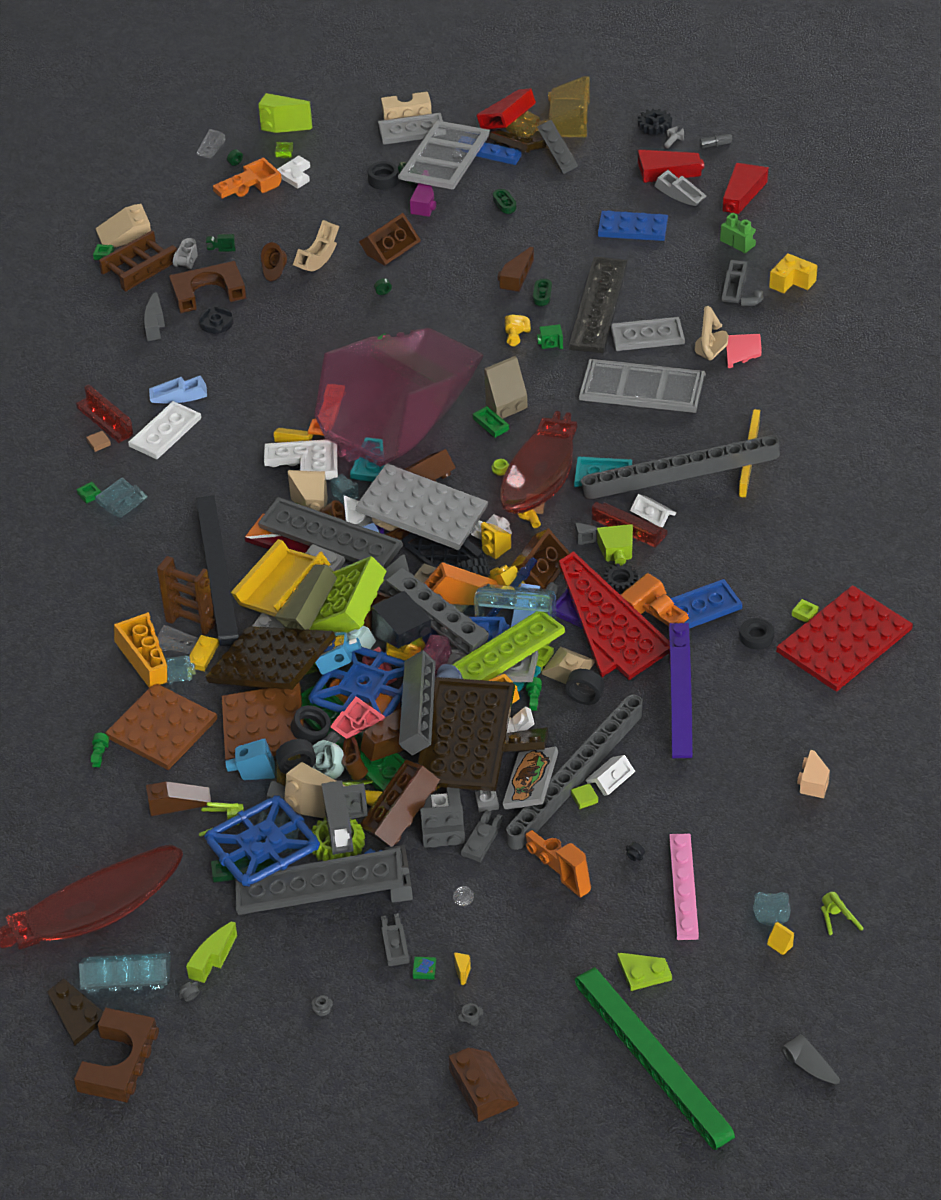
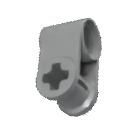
(186, 254)

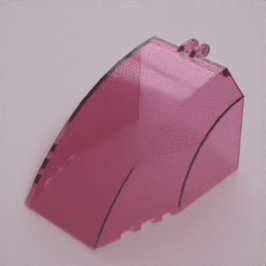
(390, 391)

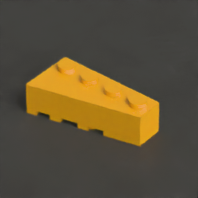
(142, 648)

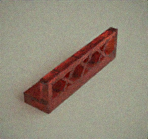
(105, 415)
(642, 529)

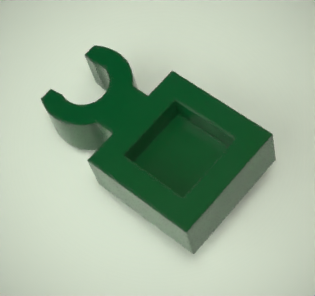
(224, 242)

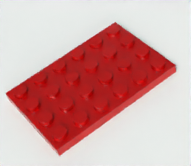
(844, 638)

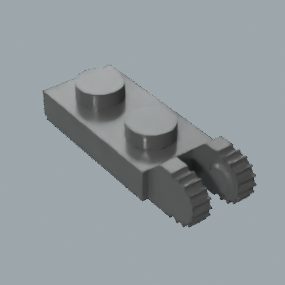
(482, 837)
(394, 941)

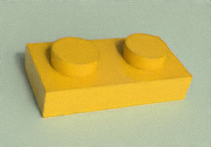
(203, 652)

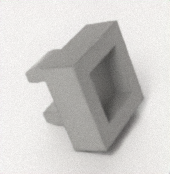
(486, 800)

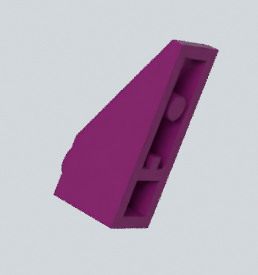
(422, 200)

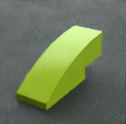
(212, 953)

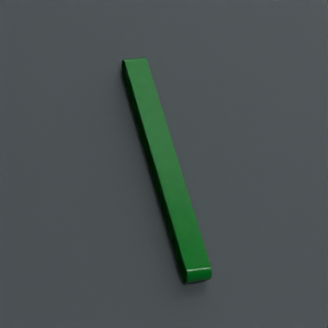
(655, 1059)

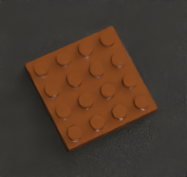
(259, 716)
(161, 726)

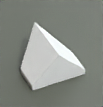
(353, 516)

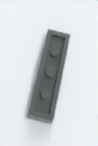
(557, 146)

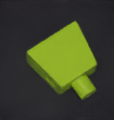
(616, 543)

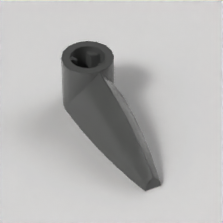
(807, 1057)

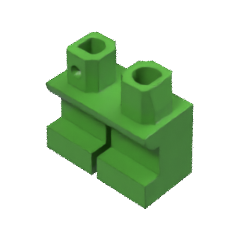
(738, 233)

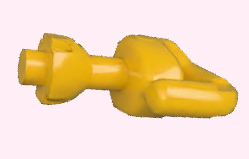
(515, 325)

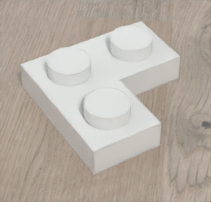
(293, 172)

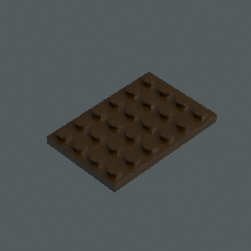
(270, 657)
(468, 732)

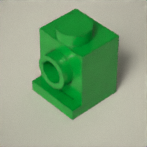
(550, 337)

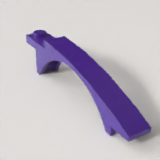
(680, 690)

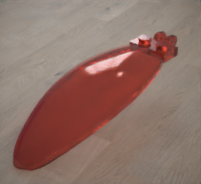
(539, 465)
(93, 900)

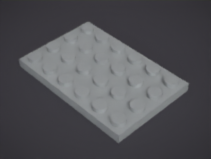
(422, 506)

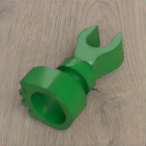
(534, 689)
(100, 742)

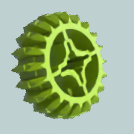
(325, 850)

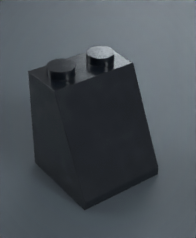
(399, 620)

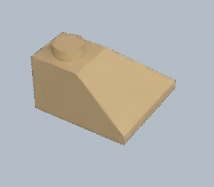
(308, 488)
(564, 663)

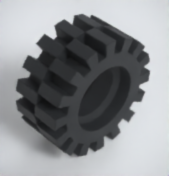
(477, 566)
(620, 573)

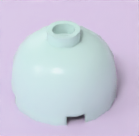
(328, 758)

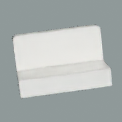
(651, 510)
(611, 774)

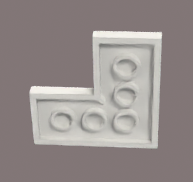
(311, 455)

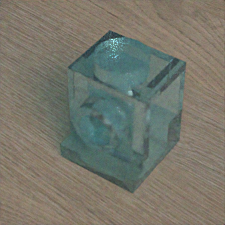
(343, 487)
(179, 669)

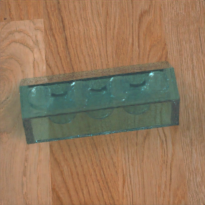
(125, 971)

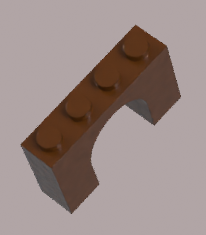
(224, 275)
(119, 1080)

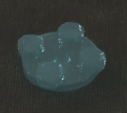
(771, 908)

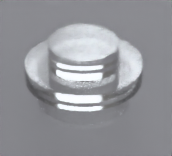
(463, 896)

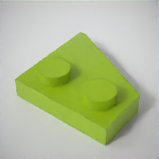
(643, 970)

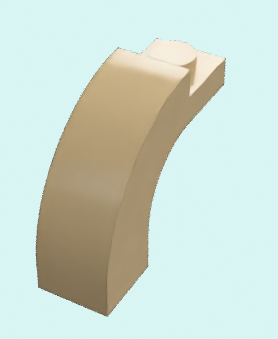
(321, 249)

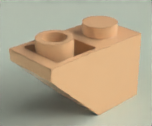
(815, 776)

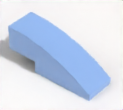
(179, 391)

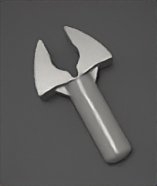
(673, 135)

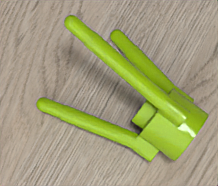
(231, 809)
(834, 905)

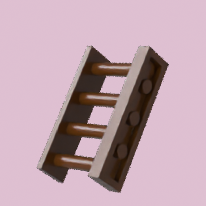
(142, 271)
(172, 600)

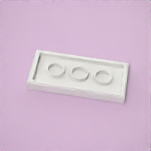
(164, 430)

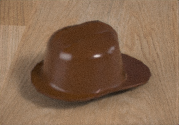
(273, 261)

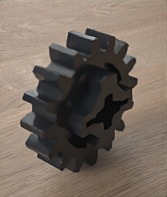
(654, 121)

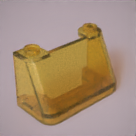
(570, 107)

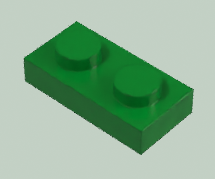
(490, 421)

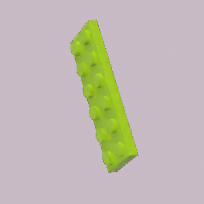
(510, 647)

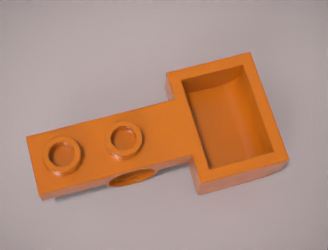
(258, 173)
(650, 596)
(565, 860)

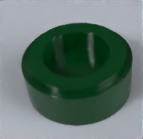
(234, 157)
(382, 286)

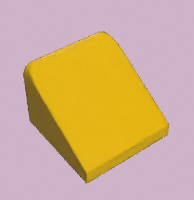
(781, 938)
(462, 966)

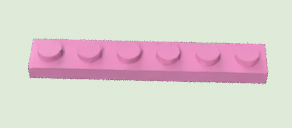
(683, 887)

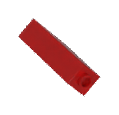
(506, 110)
(655, 163)
(743, 186)

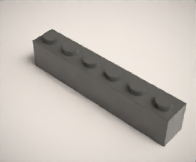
(417, 703)

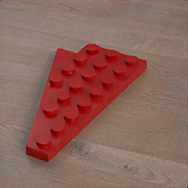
(612, 626)

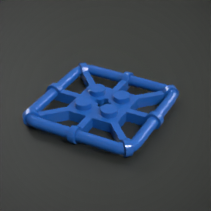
(361, 672)
(258, 851)

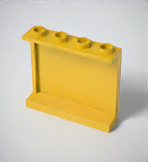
(275, 578)

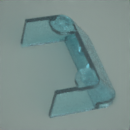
(514, 598)

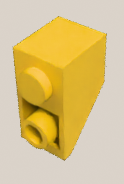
(494, 540)
(504, 575)

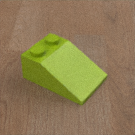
(284, 114)

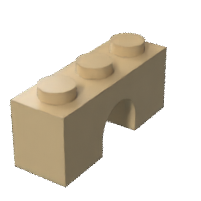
(394, 109)

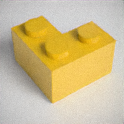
(792, 271)

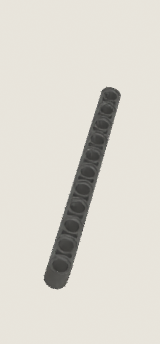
(680, 467)
(576, 770)

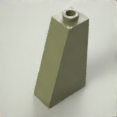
(307, 599)

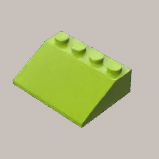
(350, 596)

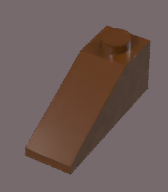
(516, 271)
(174, 797)

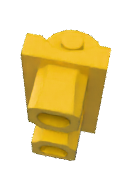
(404, 652)

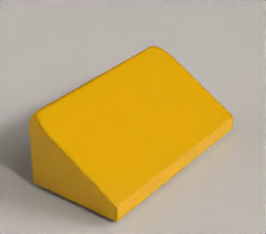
(291, 435)

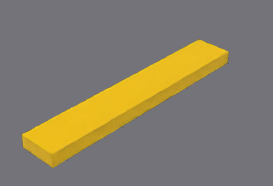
(746, 470)

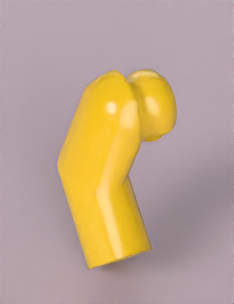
(532, 517)

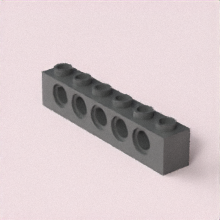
(444, 617)

